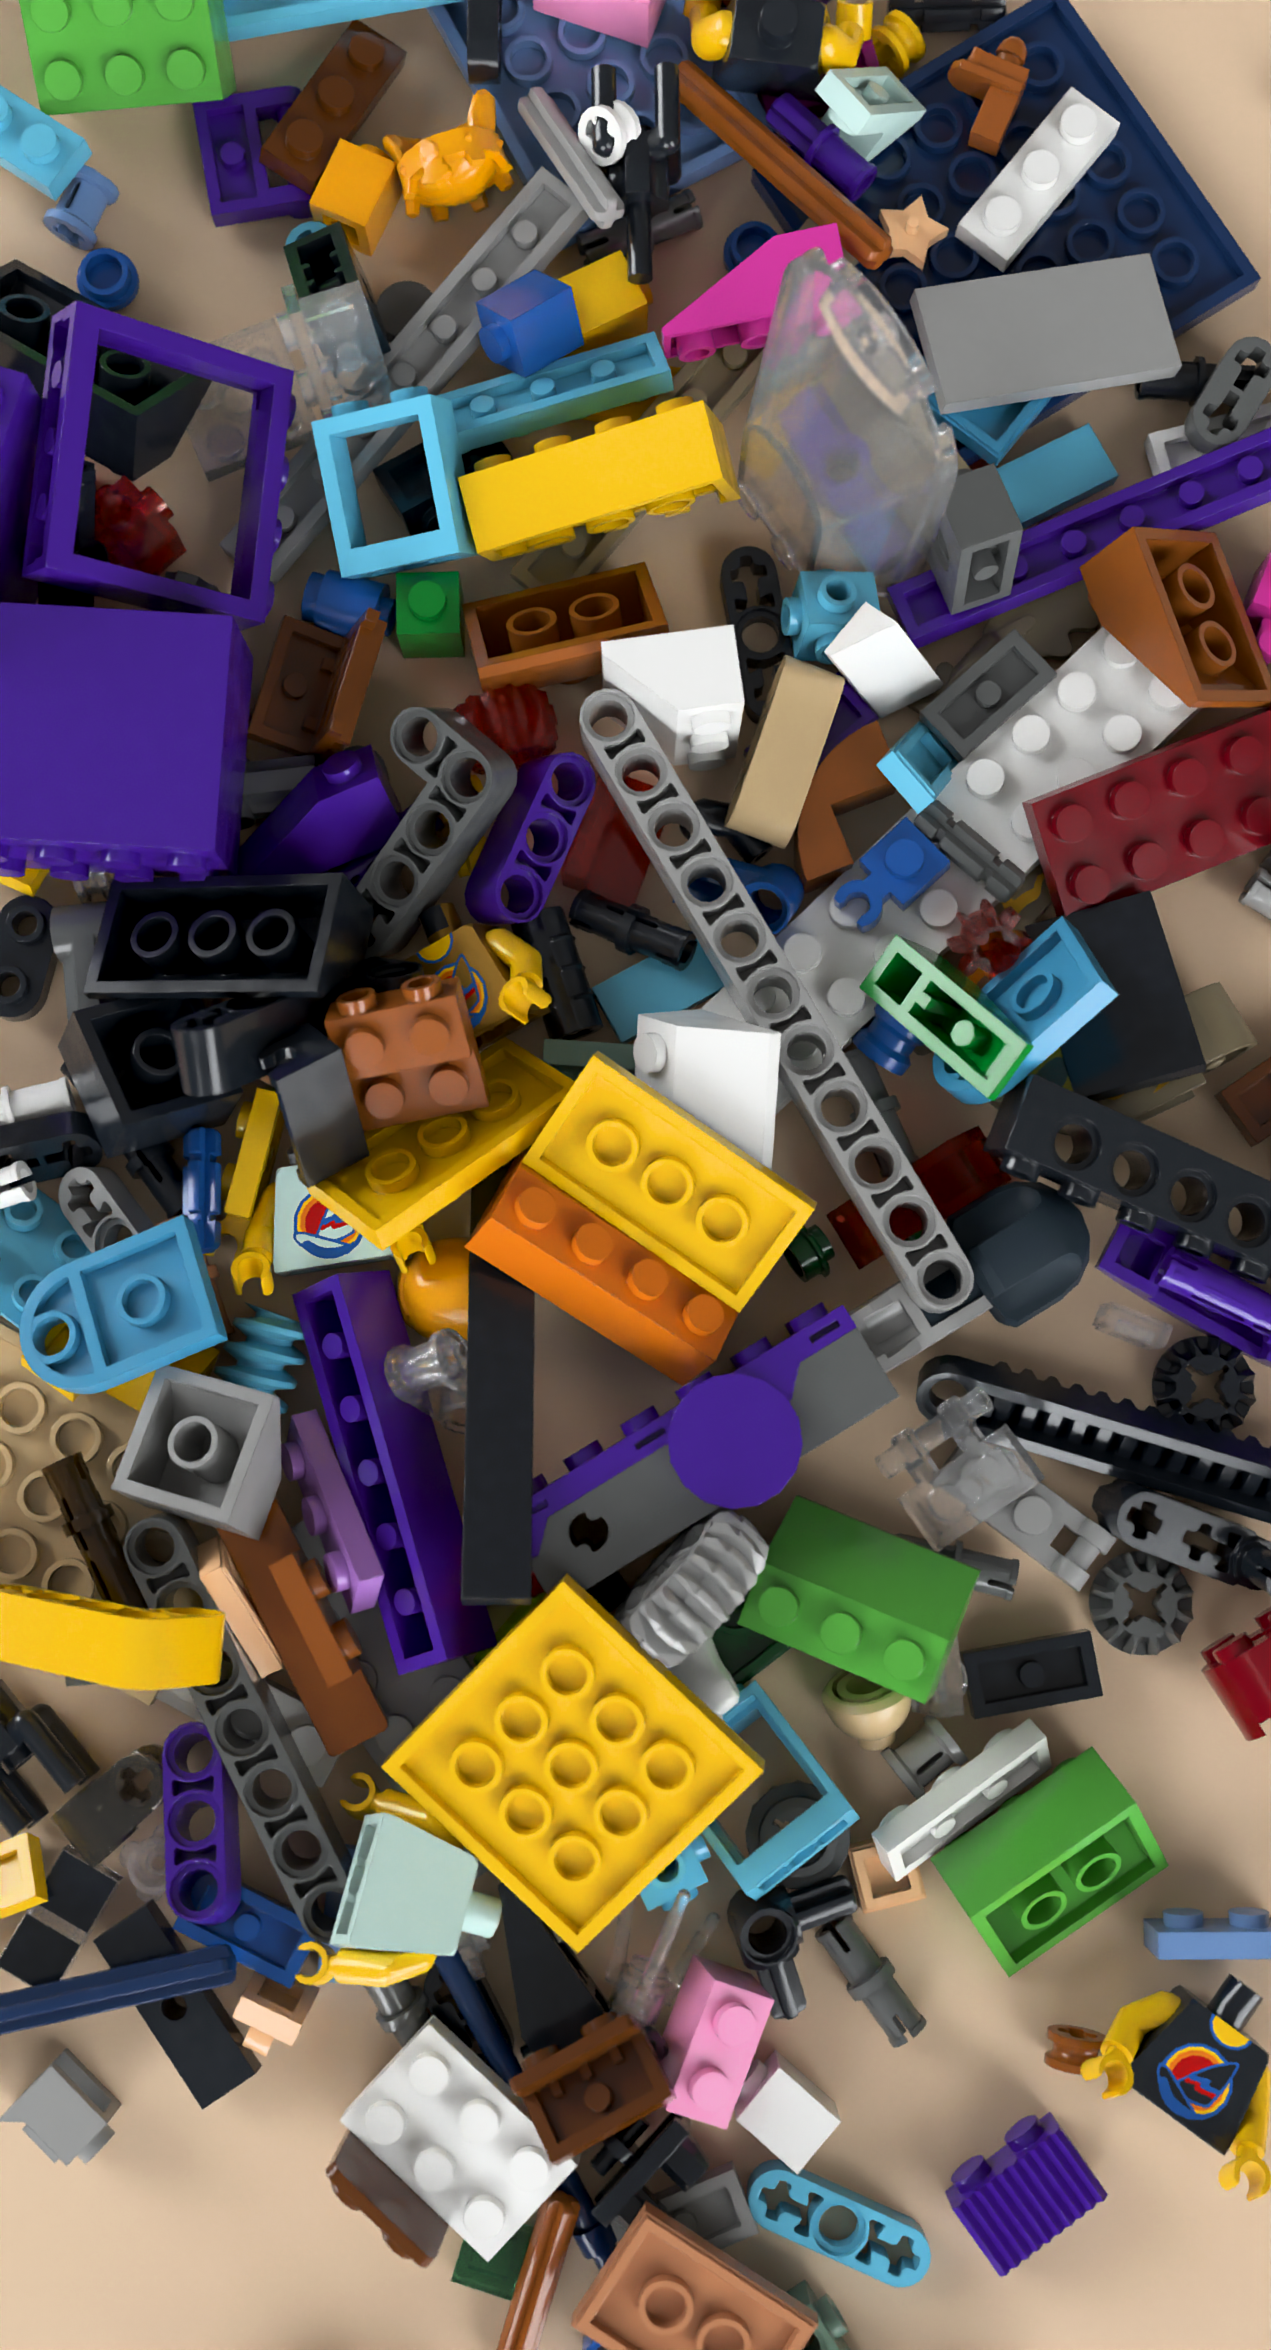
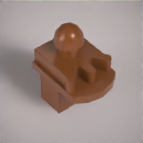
(997, 82)

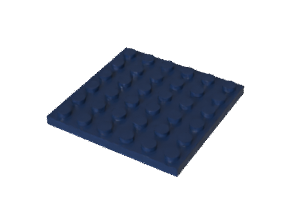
(1124, 205)

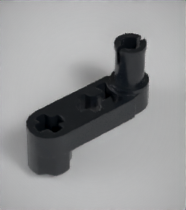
(1161, 1526)

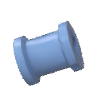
(81, 208)

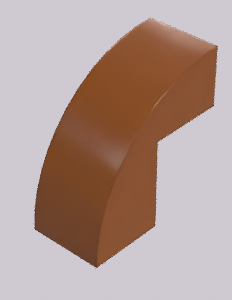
(839, 785)

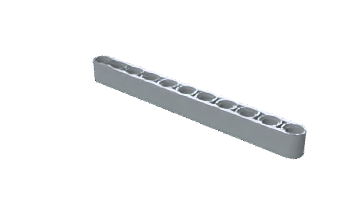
(768, 966)

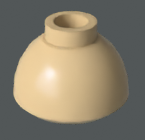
(865, 1710)

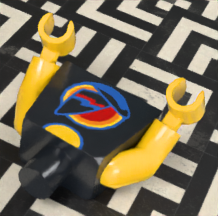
(777, 43)
(1197, 2071)

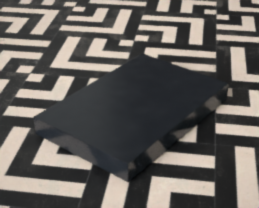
(1147, 1028)

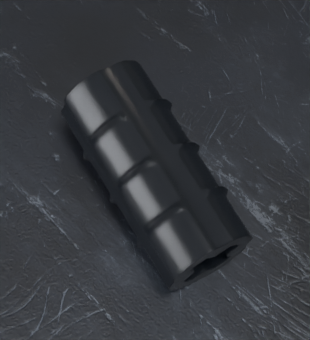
(564, 976)

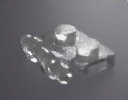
(969, 1487)

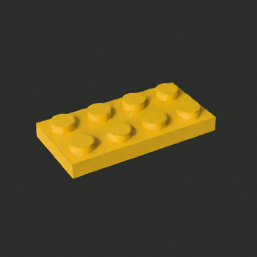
(435, 1160)
(669, 1181)

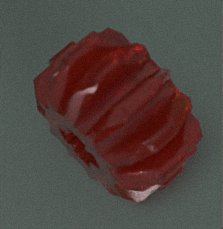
(515, 720)

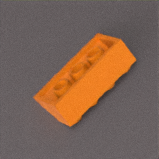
(600, 1275)

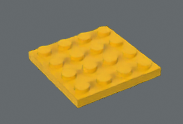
(573, 1764)

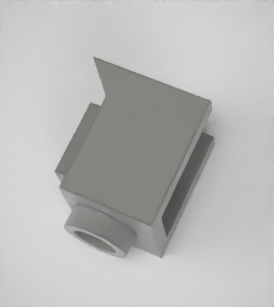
(66, 2111)

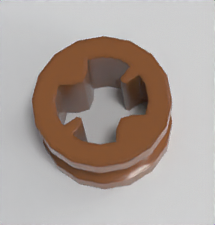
(1071, 2047)

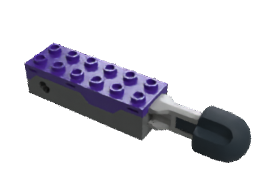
(833, 1368)

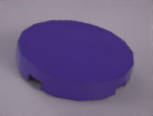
(734, 1441)

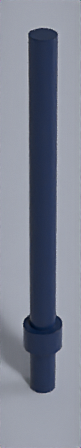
(590, 2235)

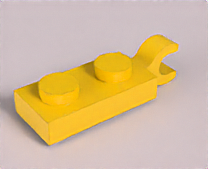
(261, 1128)

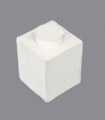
(785, 2110)

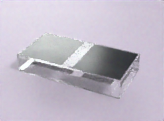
(57, 1930)

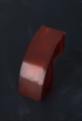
(952, 1177)

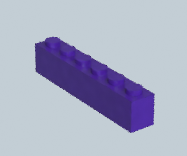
(392, 1470)

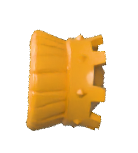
(452, 164)

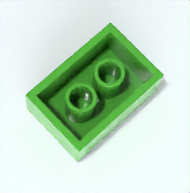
(127, 53)

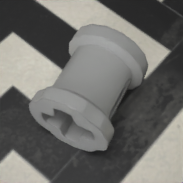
(924, 1756)

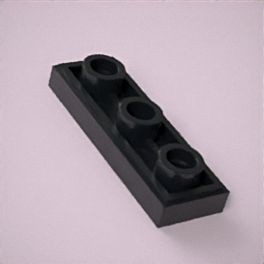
(196, 2038)

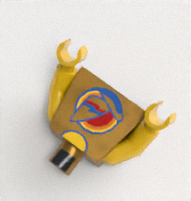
(495, 969)

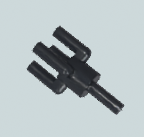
(647, 164)
(40, 1734)

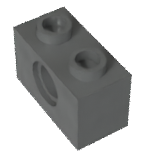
(976, 541)

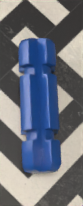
(203, 1185)

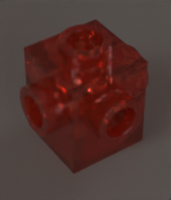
(136, 527)

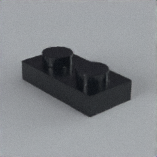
(1031, 1673)

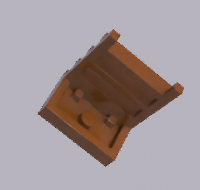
(315, 686)

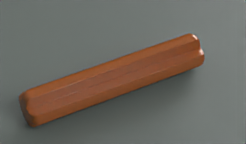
(540, 2272)

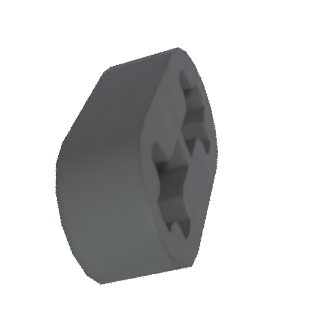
(1220, 389)

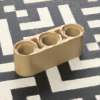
(784, 751)

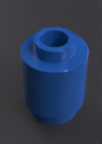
(339, 602)

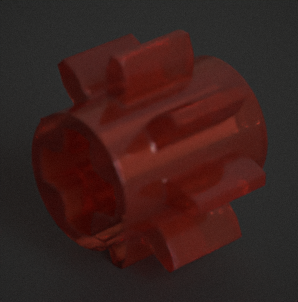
(975, 931)

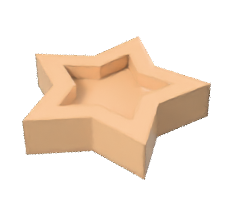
(912, 231)

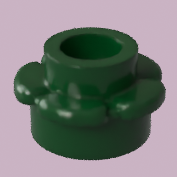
(809, 1253)

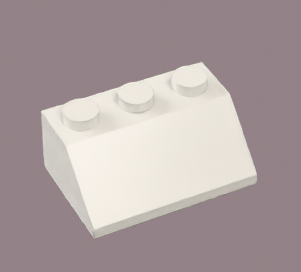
(684, 690)
(715, 1072)

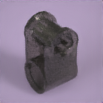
(112, 1805)

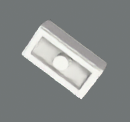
(881, 662)

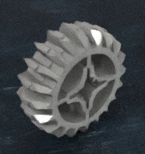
(693, 1585)

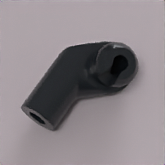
(714, 814)

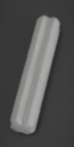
(570, 158)

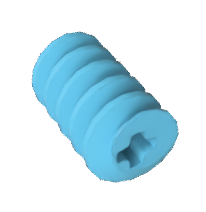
(264, 1353)

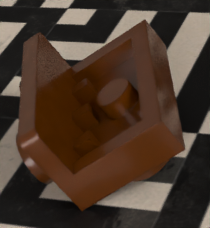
(592, 2085)

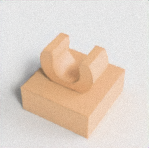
(273, 2011)

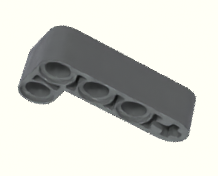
(415, 839)

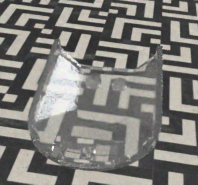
(842, 432)

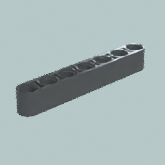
(247, 1758)

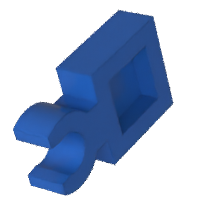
(897, 870)

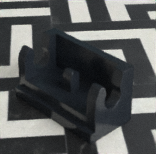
(315, 1104)

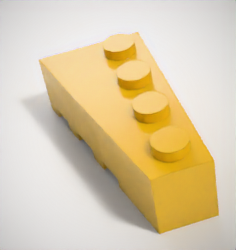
(598, 479)

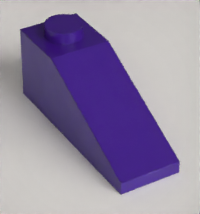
(326, 819)

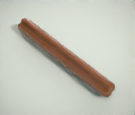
(782, 166)

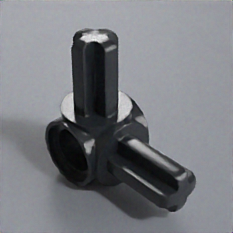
(774, 1949)

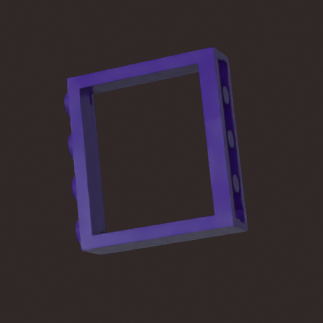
(61, 456)

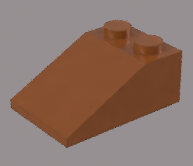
(1180, 615)

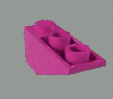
(743, 301)

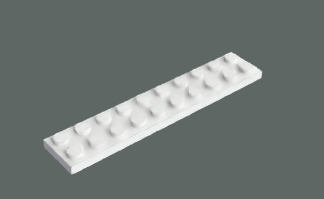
(1083, 722)

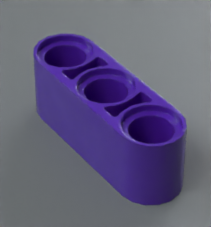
(553, 824)
(220, 1850)

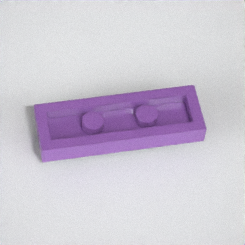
(331, 1512)

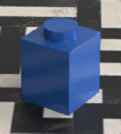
(529, 323)

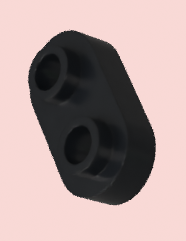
(26, 957)

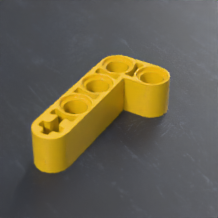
(110, 1640)

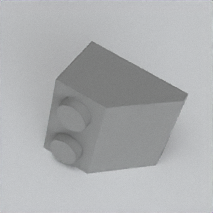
(204, 1452)

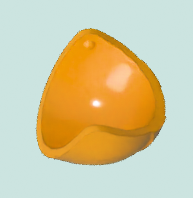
(437, 1293)

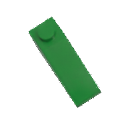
(947, 1014)

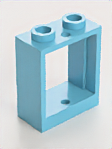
(444, 463)
(803, 1835)

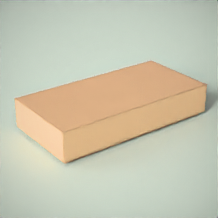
(232, 1597)

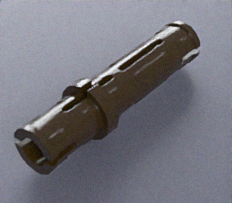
(93, 1531)

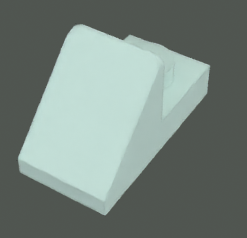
(868, 107)

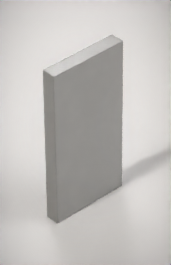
(1045, 333)

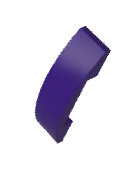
(1133, 1262)

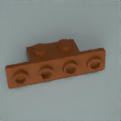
(307, 1634)

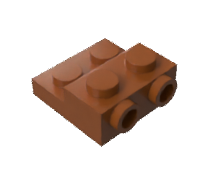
(409, 1051)

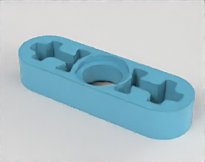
(889, 2226)

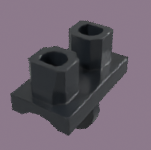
(666, 2148)

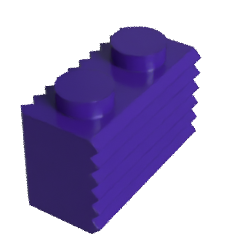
(1023, 2192)

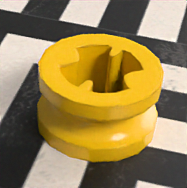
(898, 43)

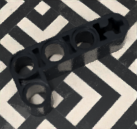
(222, 1043)

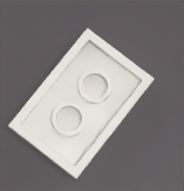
(457, 2138)

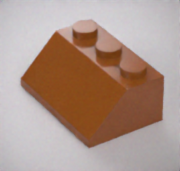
(558, 628)

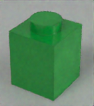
(430, 614)

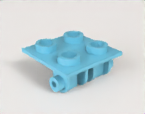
(32, 1245)

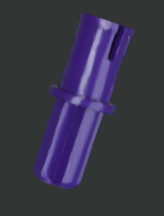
(821, 146)

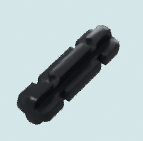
(950, 14)

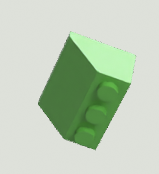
(860, 1598)
(1050, 1860)

